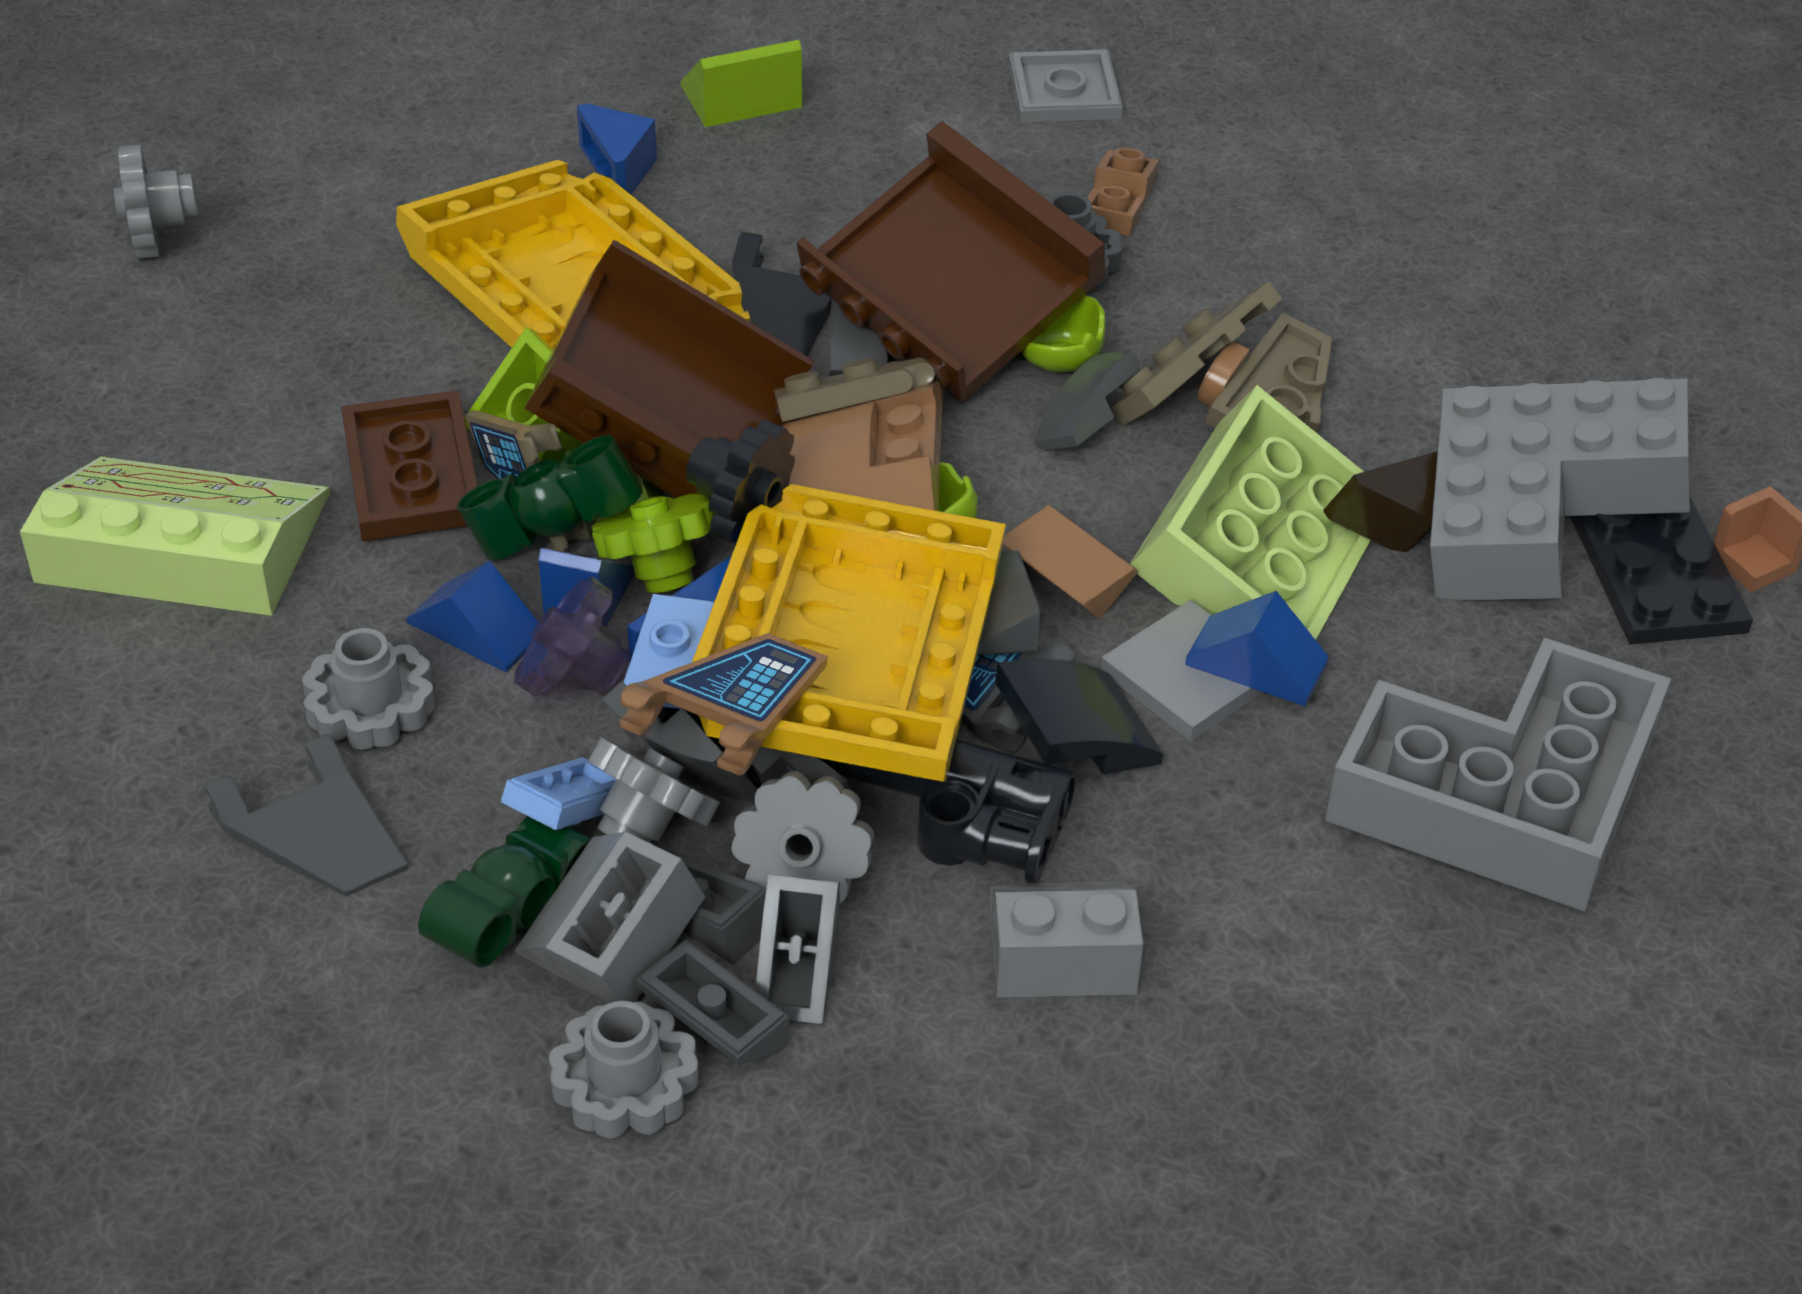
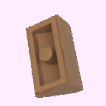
(1071, 559)

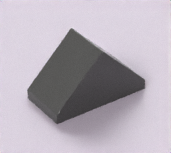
(798, 945)

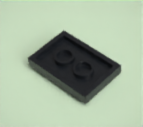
(1663, 576)

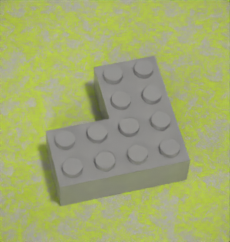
(1543, 452)
(1509, 798)

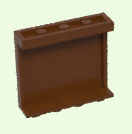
(956, 264)
(659, 369)

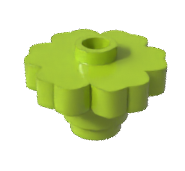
(656, 538)

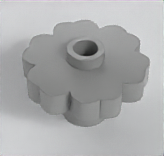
(151, 200)
(368, 690)
(647, 792)
(821, 813)
(623, 1069)

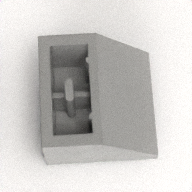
(613, 916)

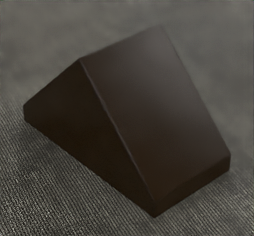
(1388, 502)

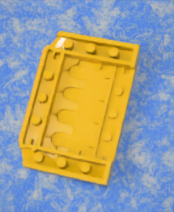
(515, 238)
(890, 602)

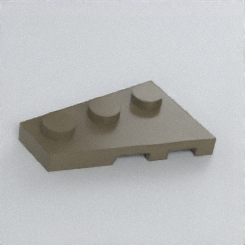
(1182, 358)
(1288, 366)

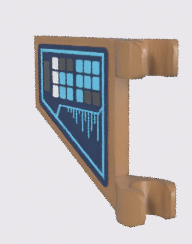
(738, 687)

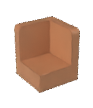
(1760, 538)

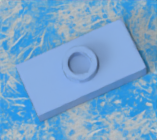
(667, 637)
(560, 793)

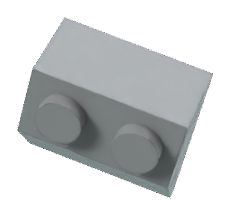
(1065, 938)

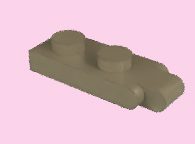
(860, 383)

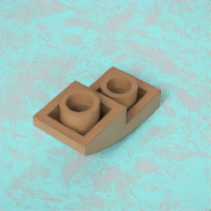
(1122, 187)

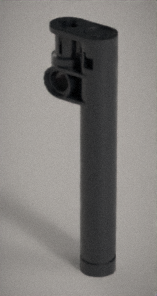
(985, 809)

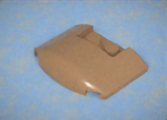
(874, 448)

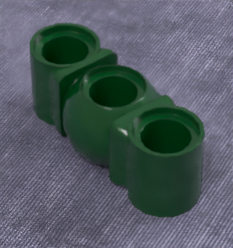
(550, 497)
(500, 892)

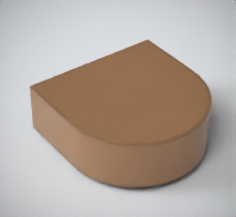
(1221, 372)

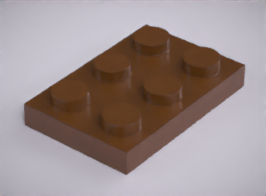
(408, 463)

